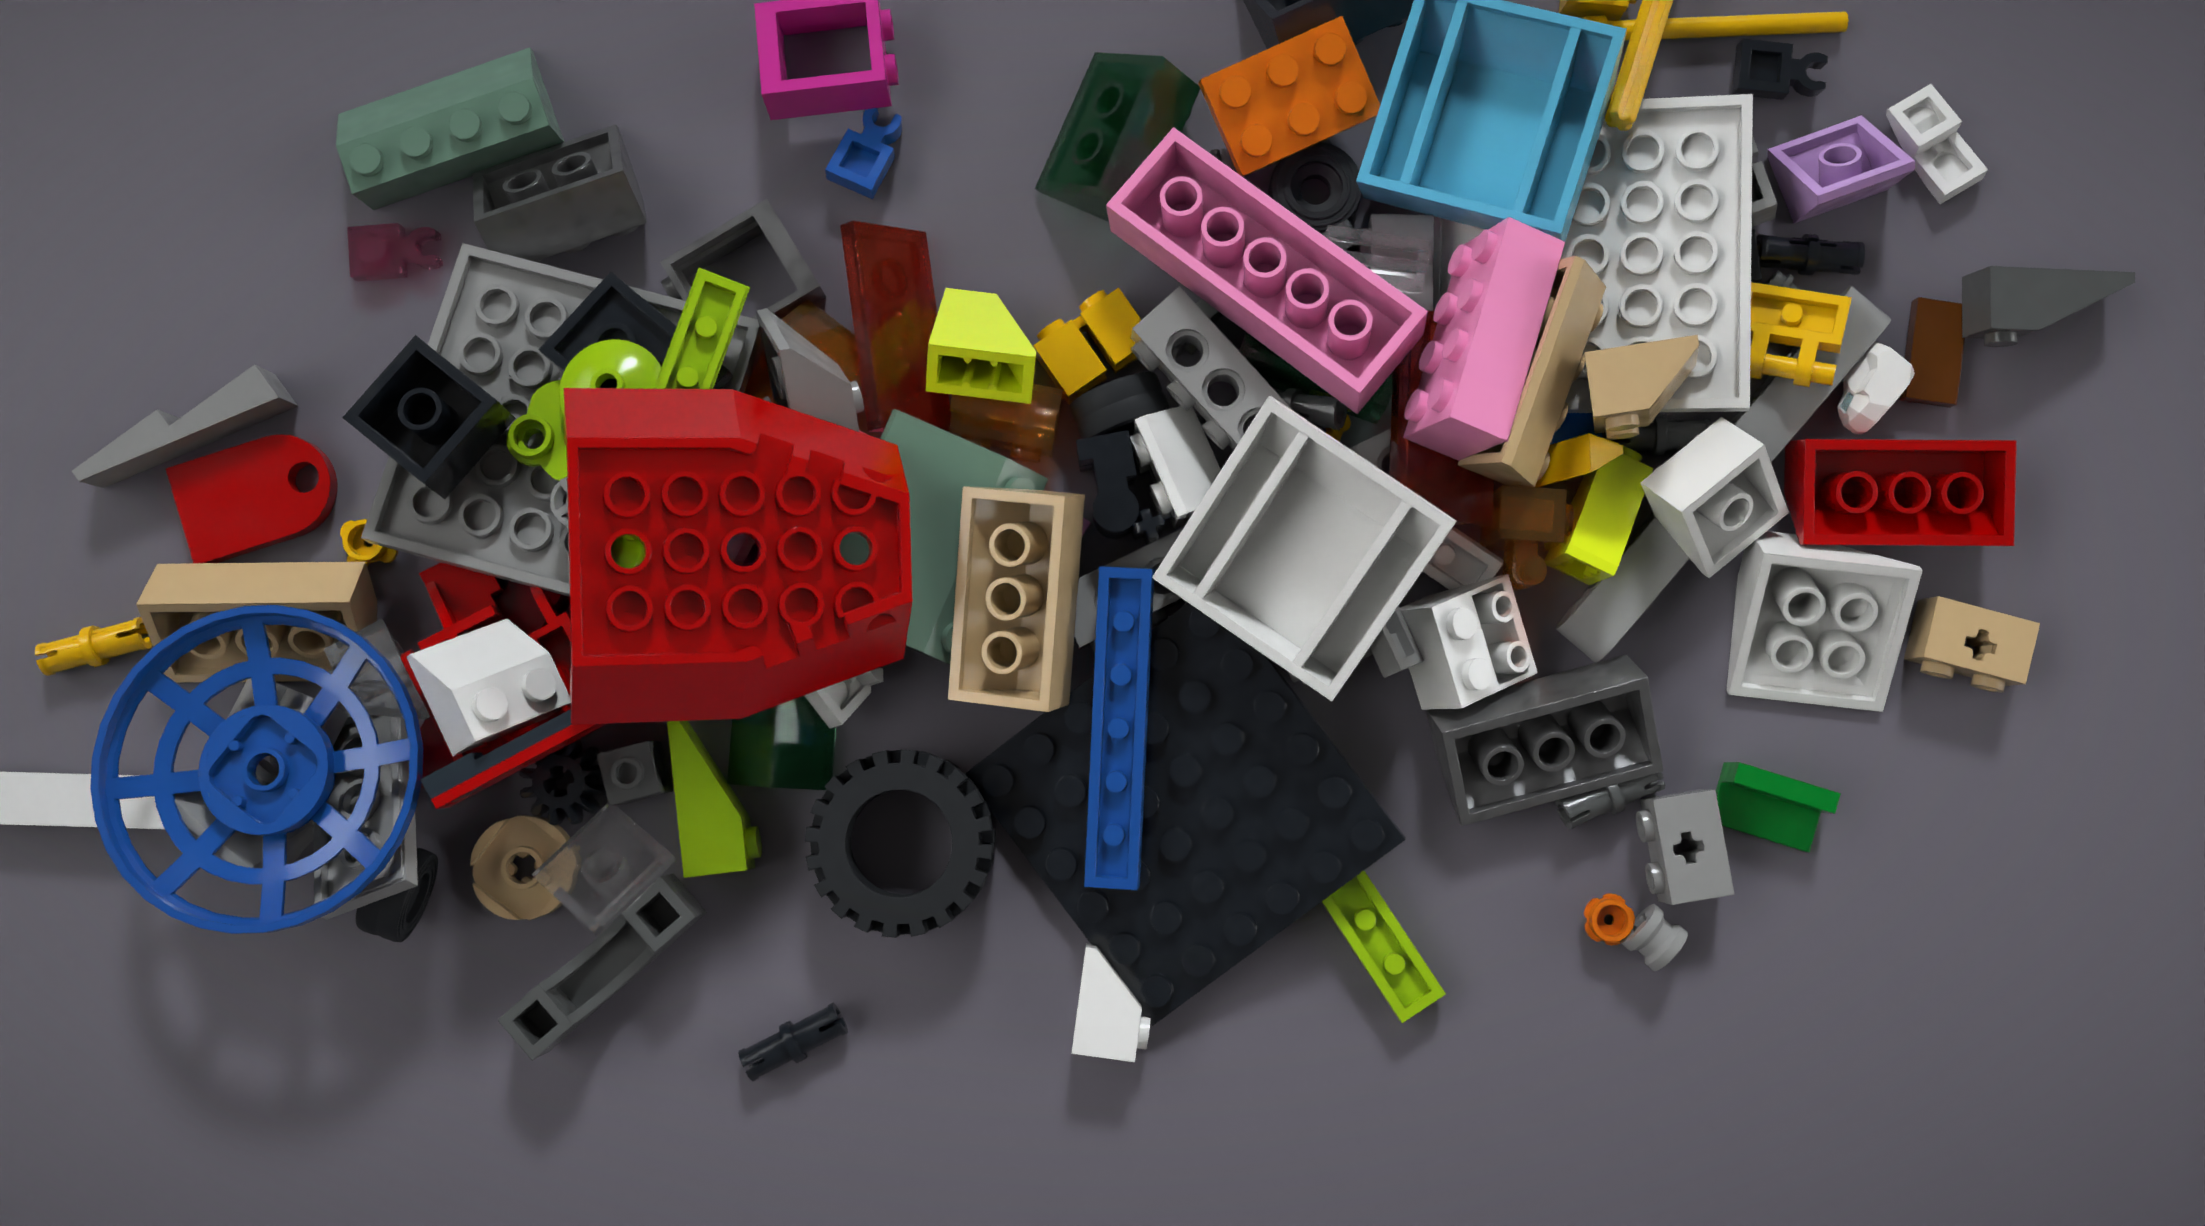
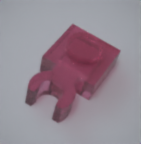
(384, 251)

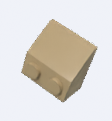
(1636, 382)

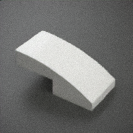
(1929, 135)

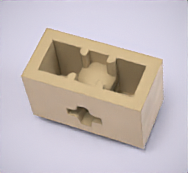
(2001, 643)

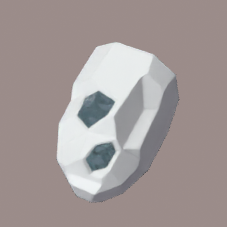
(1873, 387)

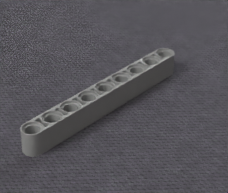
(1651, 554)

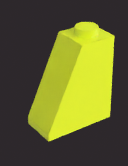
(979, 350)
(1603, 519)

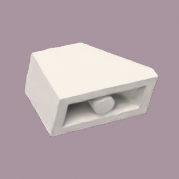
(1107, 1013)

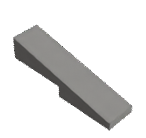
(162, 436)

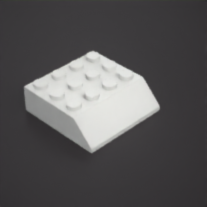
(1303, 548)

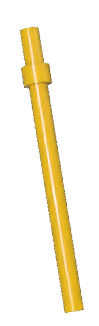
(1742, 25)

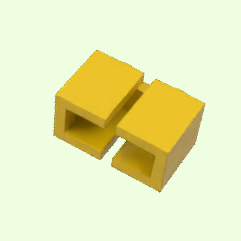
(1069, 356)

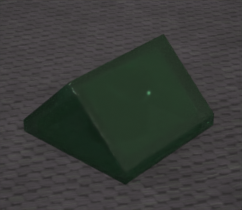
(782, 748)

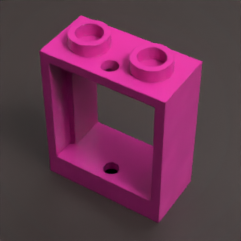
(828, 92)

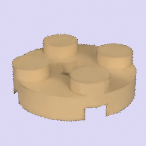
(495, 870)

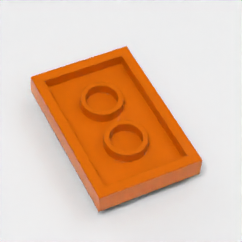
(1290, 96)

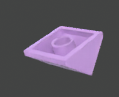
(1837, 167)

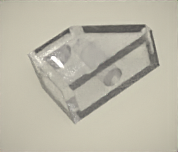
(369, 684)

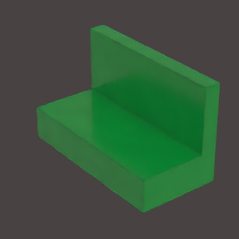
(1772, 805)

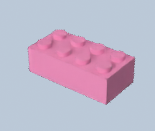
(1483, 340)

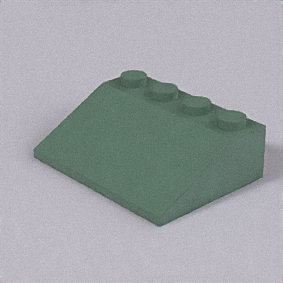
(936, 471)

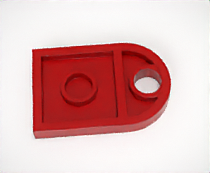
(250, 496)

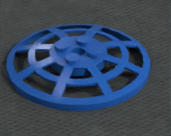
(230, 765)

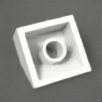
(1716, 495)
(488, 684)

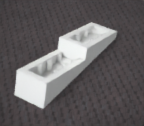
(64, 801)

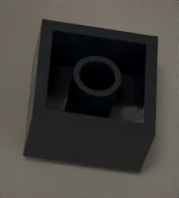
(429, 417)

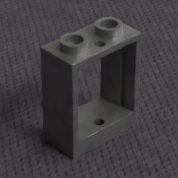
(731, 236)

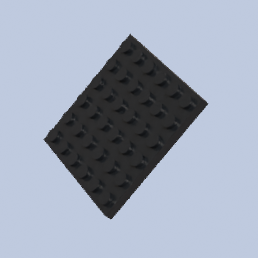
(1241, 814)

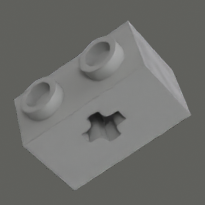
(1703, 868)

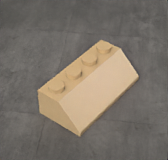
(1556, 362)
(194, 590)
(1016, 597)

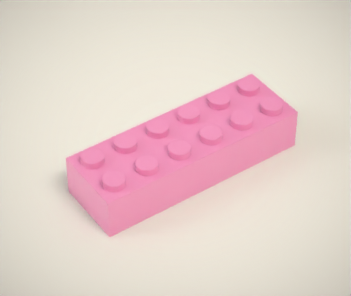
(1266, 270)

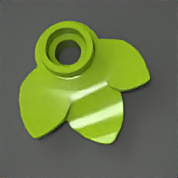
(546, 418)

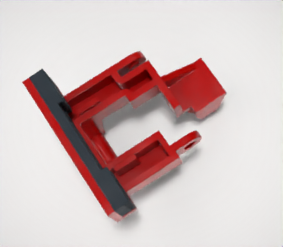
(467, 604)

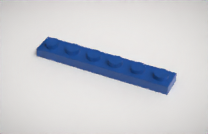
(1119, 727)

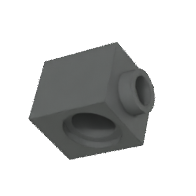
(634, 772)

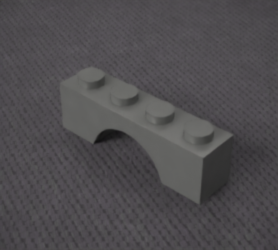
(603, 967)

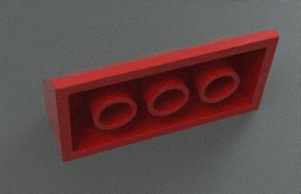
(1901, 491)

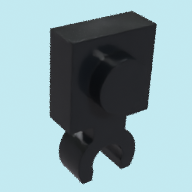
(1769, 70)

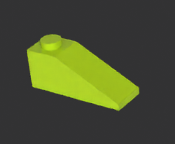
(710, 817)

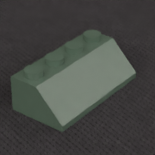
(446, 130)

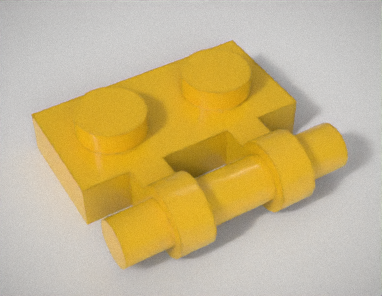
(1798, 320)

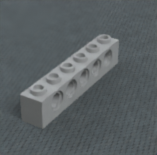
(1182, 321)

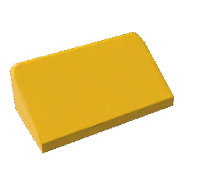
(1578, 457)

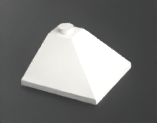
(1818, 623)

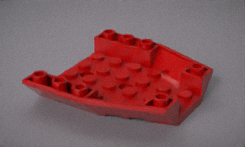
(688, 625)

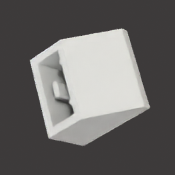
(1178, 461)
(1468, 643)

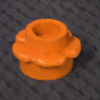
(1622, 921)

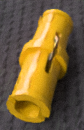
(92, 646)

